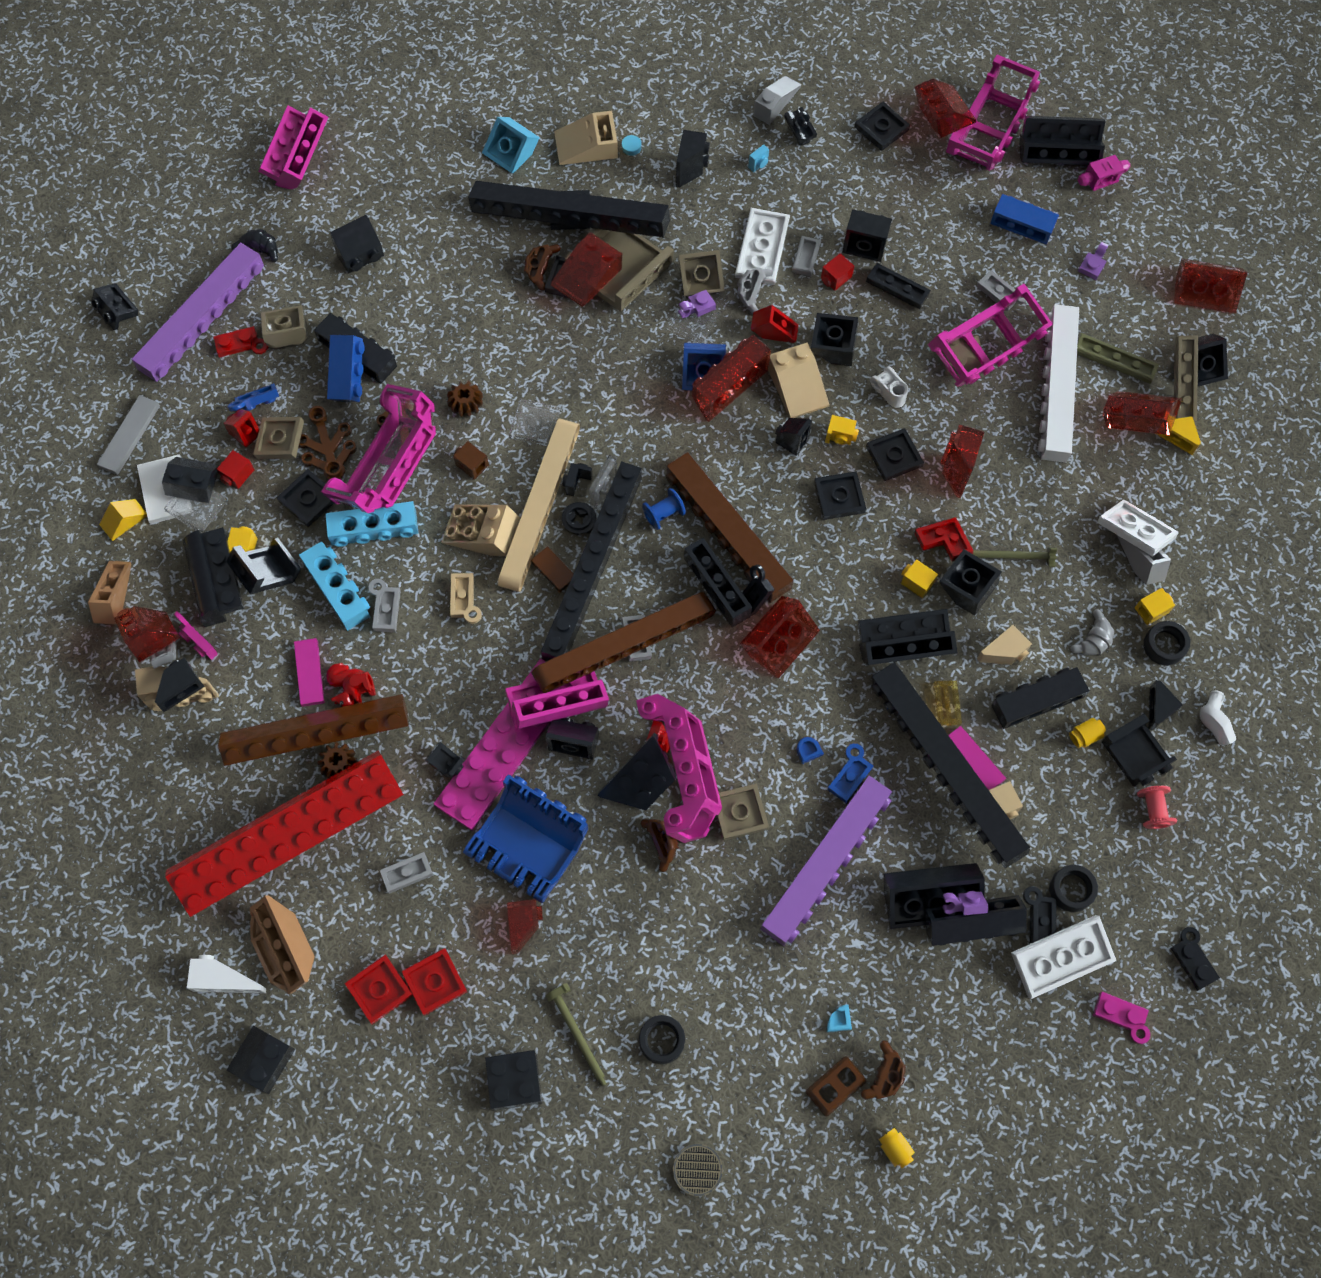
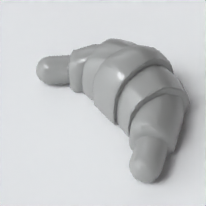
(750, 286)
(1098, 638)

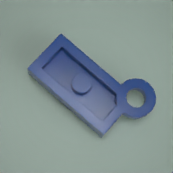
(249, 400)
(851, 774)

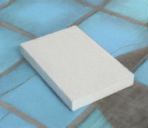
(152, 489)
(1137, 527)

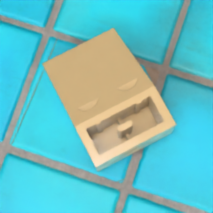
(587, 139)
(481, 528)
(148, 682)

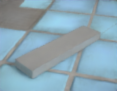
(128, 435)

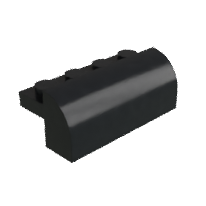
(1061, 140)
(211, 576)
(906, 637)

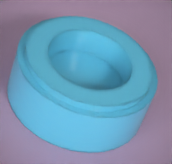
(631, 145)

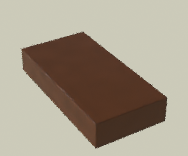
(553, 569)

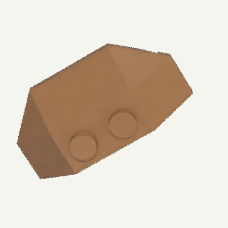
(280, 944)

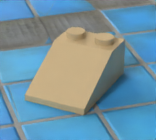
(798, 380)

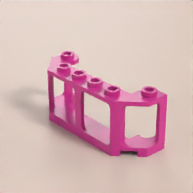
(988, 92)
(994, 313)
(692, 769)

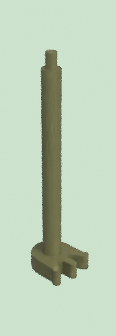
(1049, 555)
(556, 995)

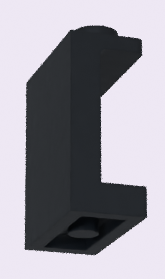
(264, 567)
(1138, 752)

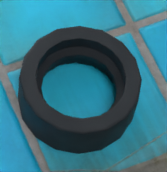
(1174, 629)
(1086, 876)
(680, 1036)

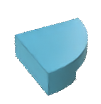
(840, 1020)

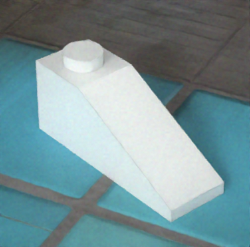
(213, 976)

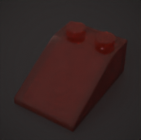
(588, 269)

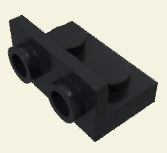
(113, 305)

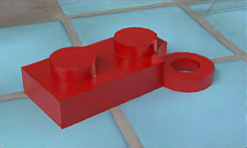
(239, 341)

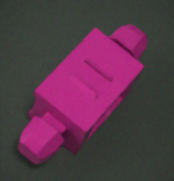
(1103, 172)

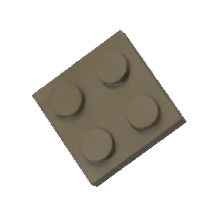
(278, 438)
(741, 812)

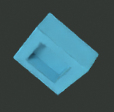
(758, 158)

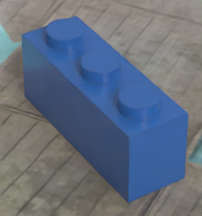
(1024, 219)
(345, 368)

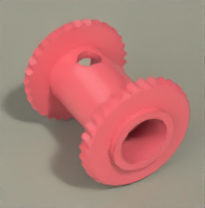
(1156, 807)

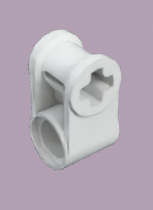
(889, 385)

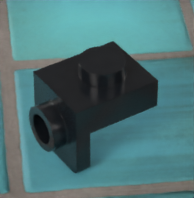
(575, 472)
(445, 760)

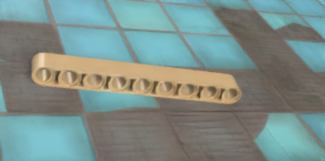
(538, 505)

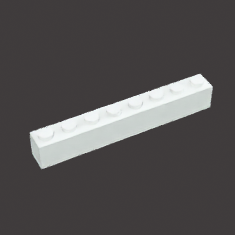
(1059, 385)

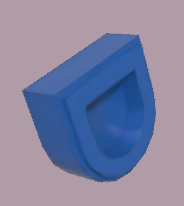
(808, 749)

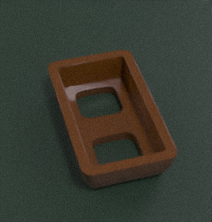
(831, 1078)

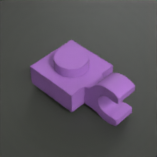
(1094, 263)
(698, 303)
(968, 903)

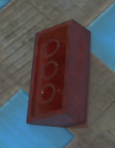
(731, 377)

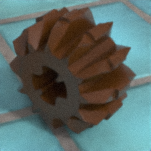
(464, 398)
(330, 758)

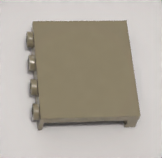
(640, 266)

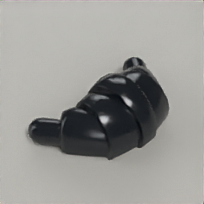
(259, 241)

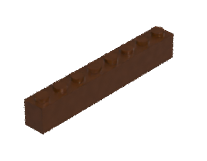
(726, 523)
(313, 729)

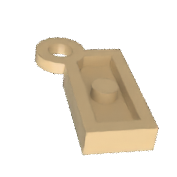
(463, 597)

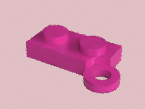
(188, 633)
(1123, 1014)

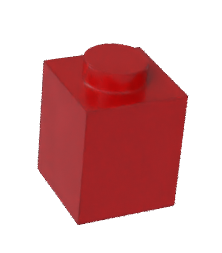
(837, 272)
(235, 469)

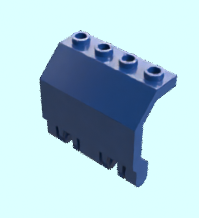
(530, 837)

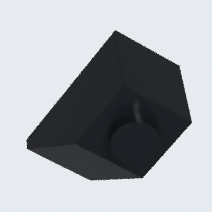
(793, 434)
(177, 684)

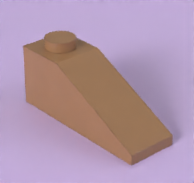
(110, 592)

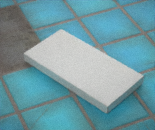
(763, 242)
(1063, 956)

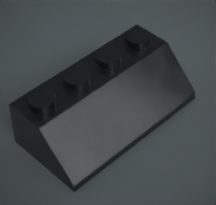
(914, 890)

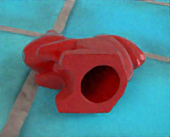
(353, 682)

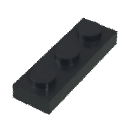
(898, 285)

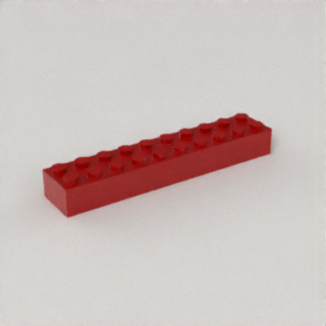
(283, 833)

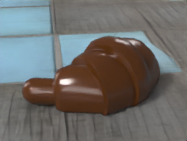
(537, 263)
(663, 843)
(888, 1075)

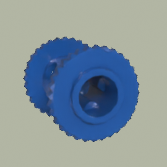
(663, 508)

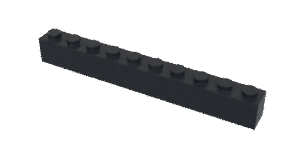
(569, 208)
(592, 562)
(950, 765)

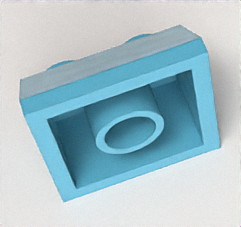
(509, 144)

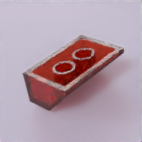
(943, 107)
(1209, 285)
(1141, 412)
(961, 457)
(145, 630)
(780, 635)

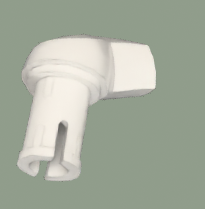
(1216, 720)

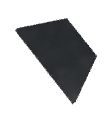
(641, 777)

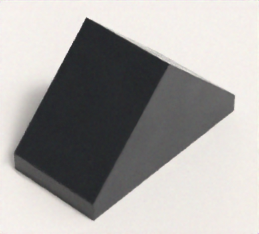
(1161, 704)

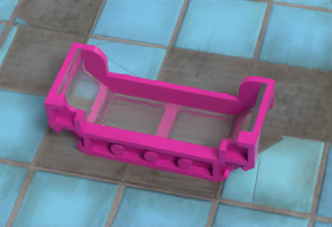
(391, 454)

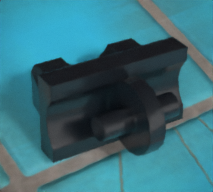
(800, 126)

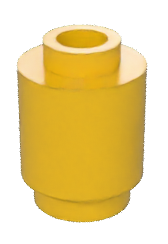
(1087, 733)
(896, 1148)

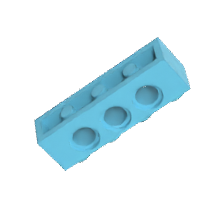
(340, 521)
(320, 556)

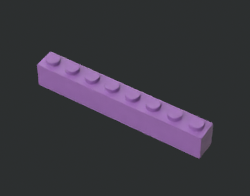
(198, 312)
(826, 860)

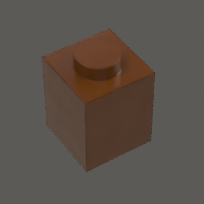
(470, 460)

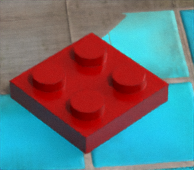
(434, 981)
(378, 989)

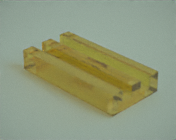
(948, 721)

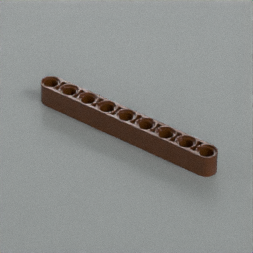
(623, 642)

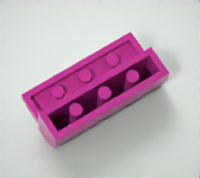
(293, 146)
(533, 707)

